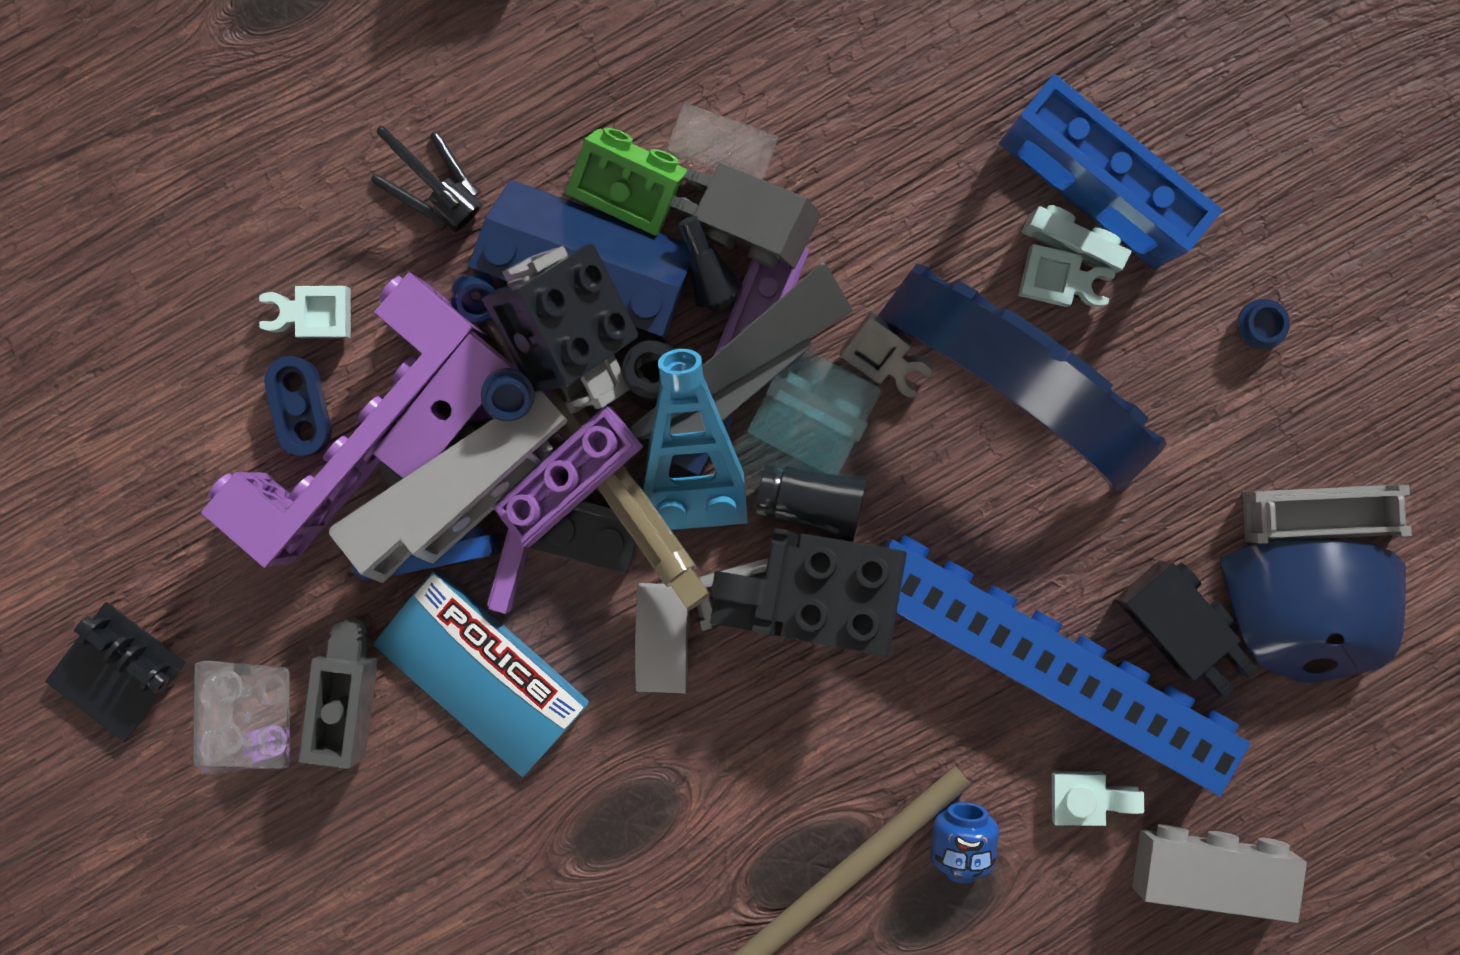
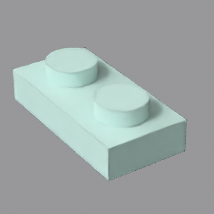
(1057, 229)

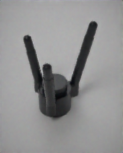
(453, 203)

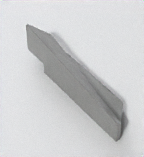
(448, 494)

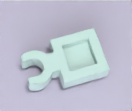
(1056, 276)
(315, 312)

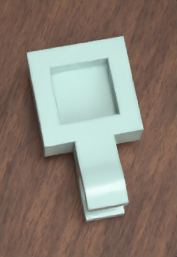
(1084, 798)

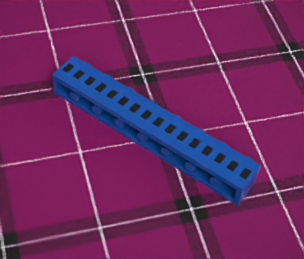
(1068, 671)

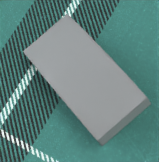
(661, 640)

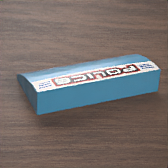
(480, 672)

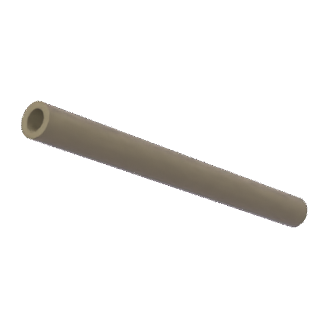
(857, 865)

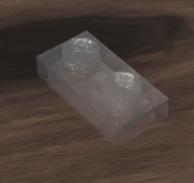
(715, 139)

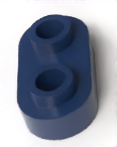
(295, 408)

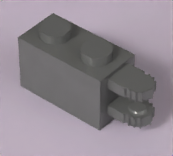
(750, 214)
(340, 698)

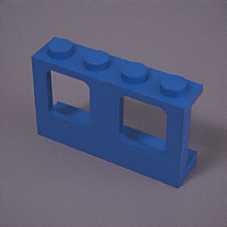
(1109, 174)

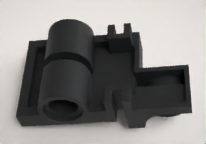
(821, 591)

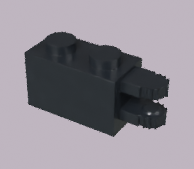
(1184, 624)

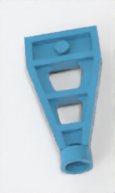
(694, 499)

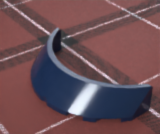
(1028, 371)

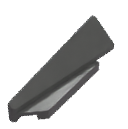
(763, 349)

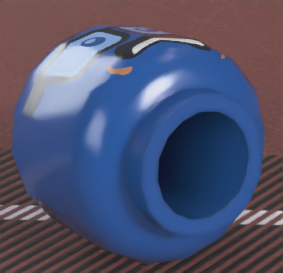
(964, 842)

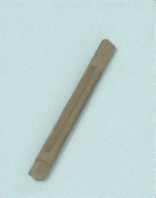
(632, 508)

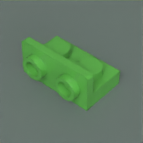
(626, 179)

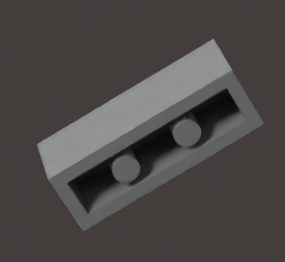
(1219, 873)

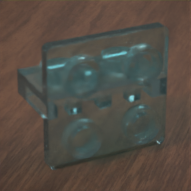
(815, 412)

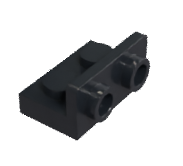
(591, 536)

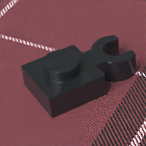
(881, 350)

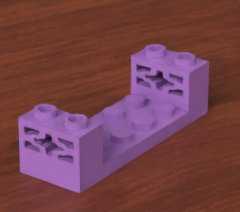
(282, 524)

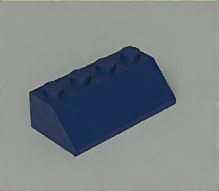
(643, 267)

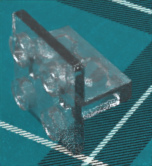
(240, 717)

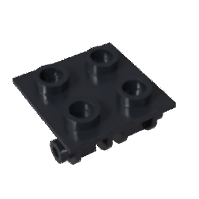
(115, 671)

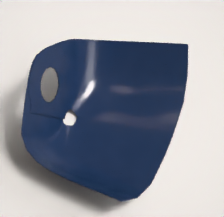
(1304, 590)

